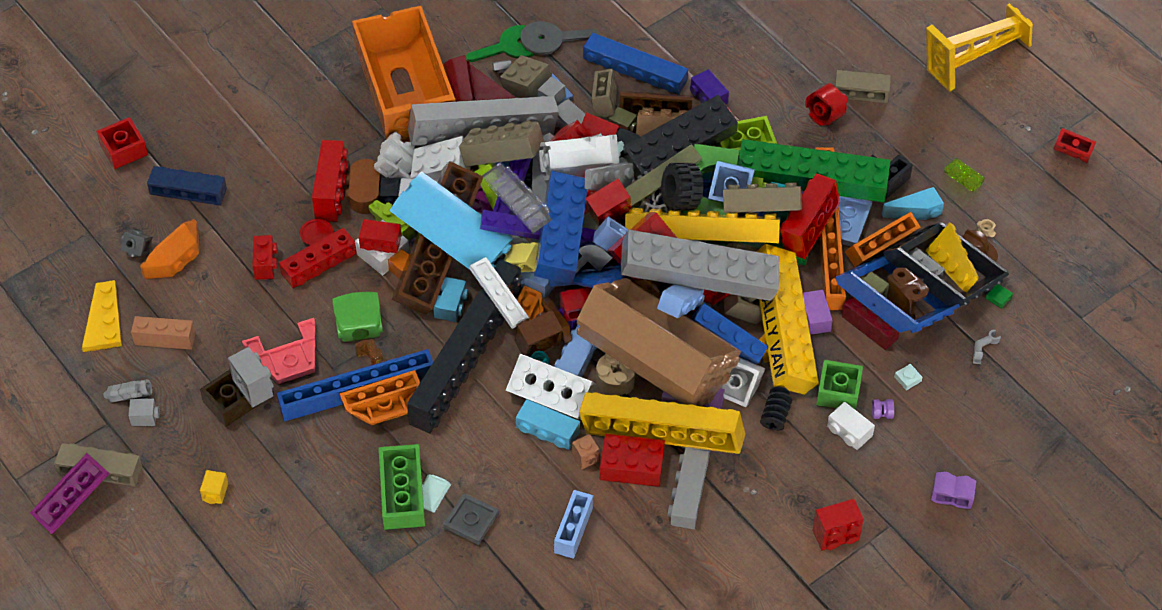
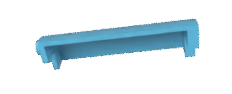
(448, 222)

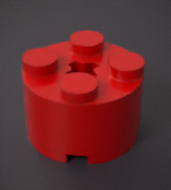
(826, 104)

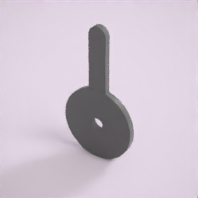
(552, 37)

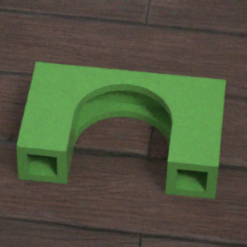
(710, 156)

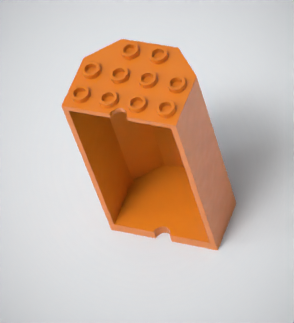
(404, 44)

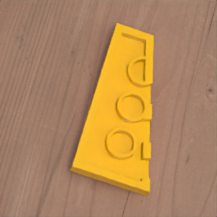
(952, 256)
(103, 320)

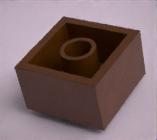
(538, 333)

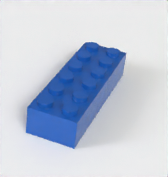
(561, 237)

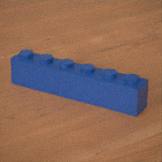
(635, 63)

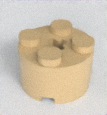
(614, 377)

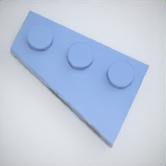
(853, 217)

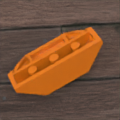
(173, 252)
(381, 399)

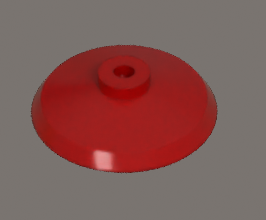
(315, 230)

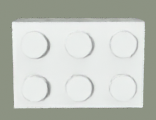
(433, 157)

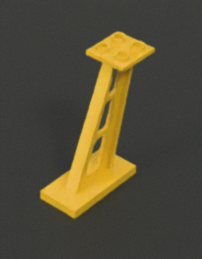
(941, 50)

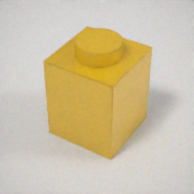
(214, 487)

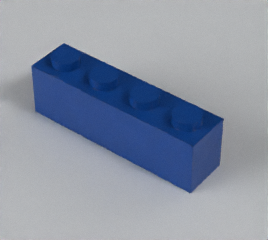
(750, 347)

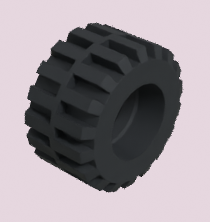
(682, 186)

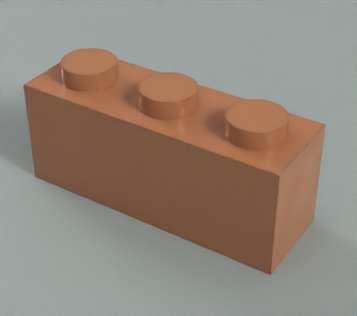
(163, 332)

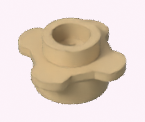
(987, 227)

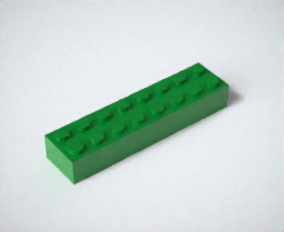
(855, 174)

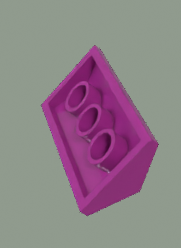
(69, 493)

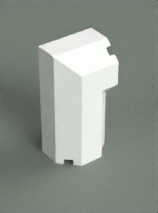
(578, 154)

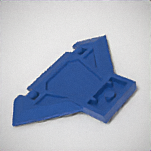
(591, 276)

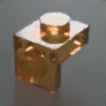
(368, 347)

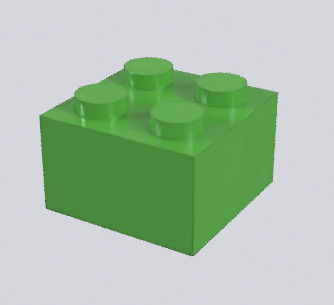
(839, 384)

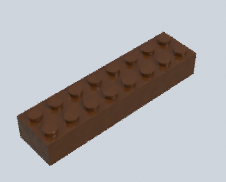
(427, 262)

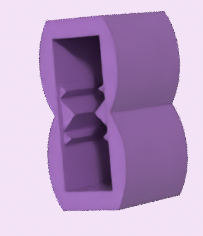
(953, 490)

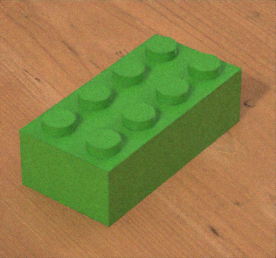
(401, 487)

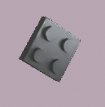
(471, 519)

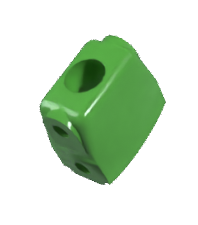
(357, 316)

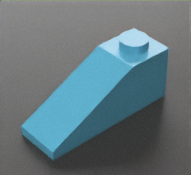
(922, 204)

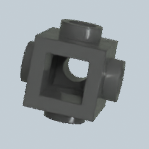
(136, 242)

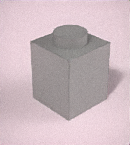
(552, 88)
(143, 412)

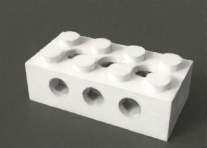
(546, 374)

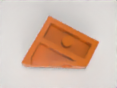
(531, 302)

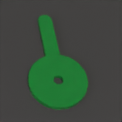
(507, 45)

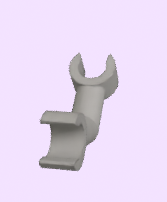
(978, 354)

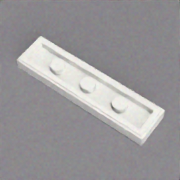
(498, 292)

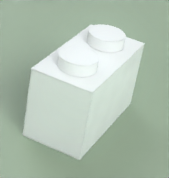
(850, 426)

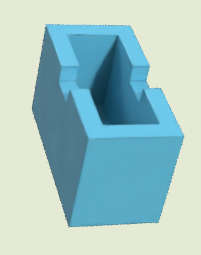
(450, 302)

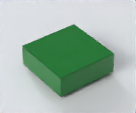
(999, 296)

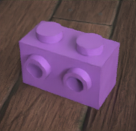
(817, 312)

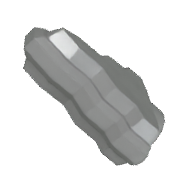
(128, 390)

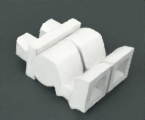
(395, 158)

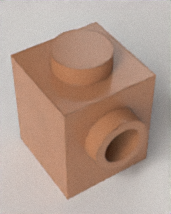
(585, 451)

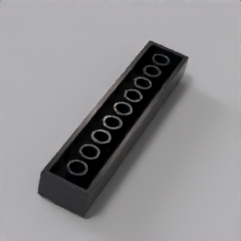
(460, 354)

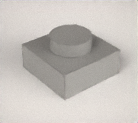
(501, 66)

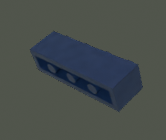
(187, 185)

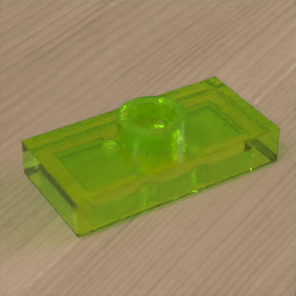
(964, 174)

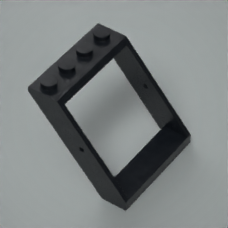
(940, 289)

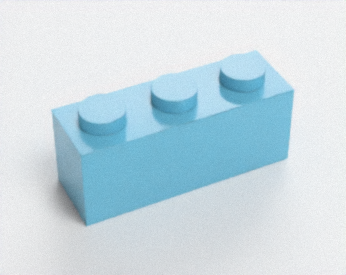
(547, 424)

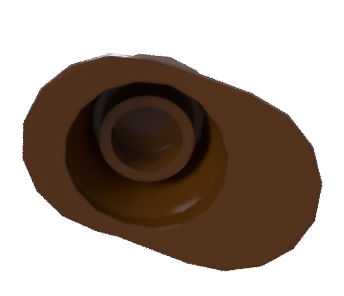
(980, 241)

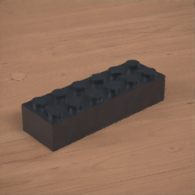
(701, 125)

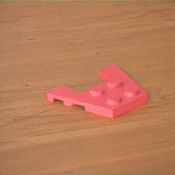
(291, 359)

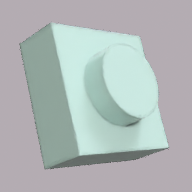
(908, 377)

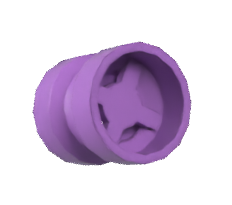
(882, 409)

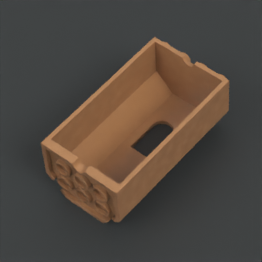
(659, 347)

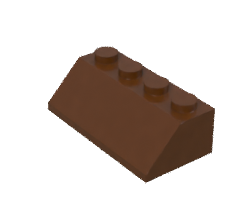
(637, 101)

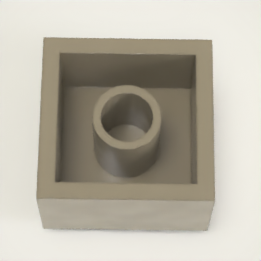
(525, 77)

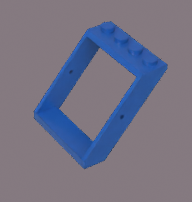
(883, 307)

